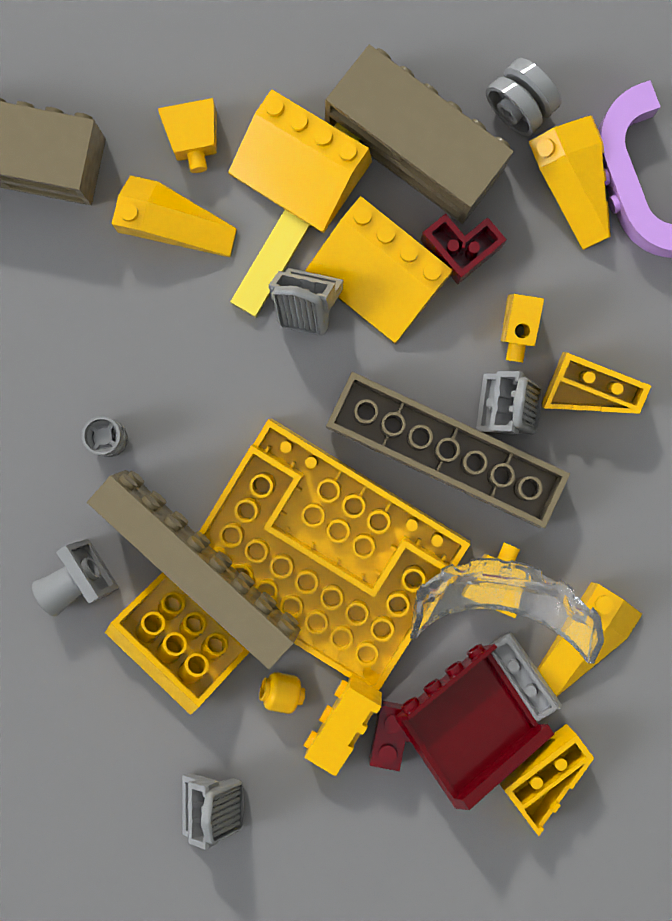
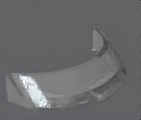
(514, 589)

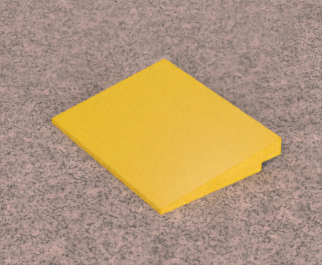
(330, 550)

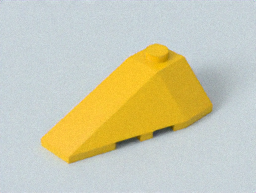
(574, 171)
(162, 215)
(564, 663)

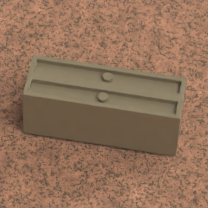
(417, 133)
(49, 152)

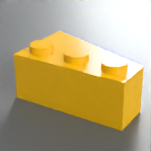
(591, 387)
(342, 724)
(547, 776)

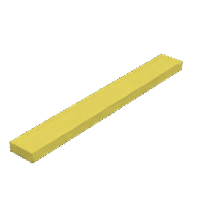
(273, 258)

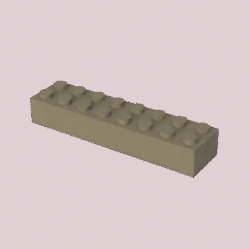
(447, 450)
(195, 566)

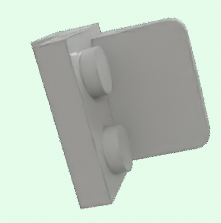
(304, 300)
(509, 404)
(210, 809)

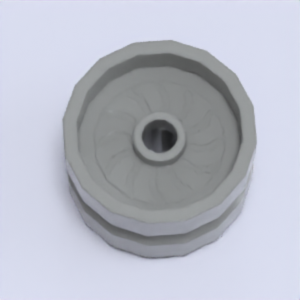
(523, 96)

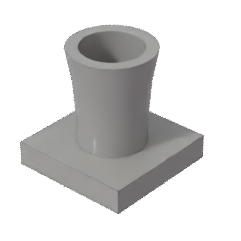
(81, 574)

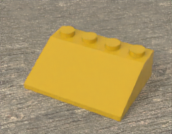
(299, 161)
(382, 269)
(176, 643)

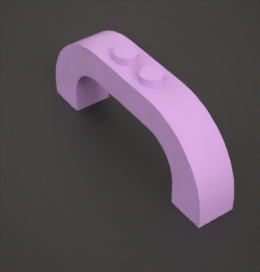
(621, 179)

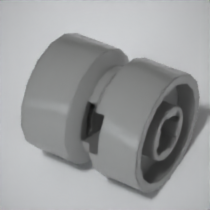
(104, 436)

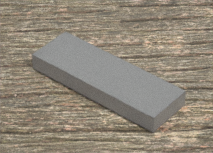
(525, 677)

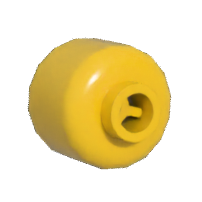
(281, 692)

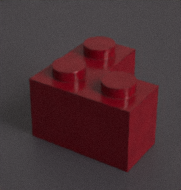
(462, 252)
(388, 738)

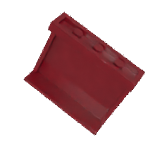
(471, 727)

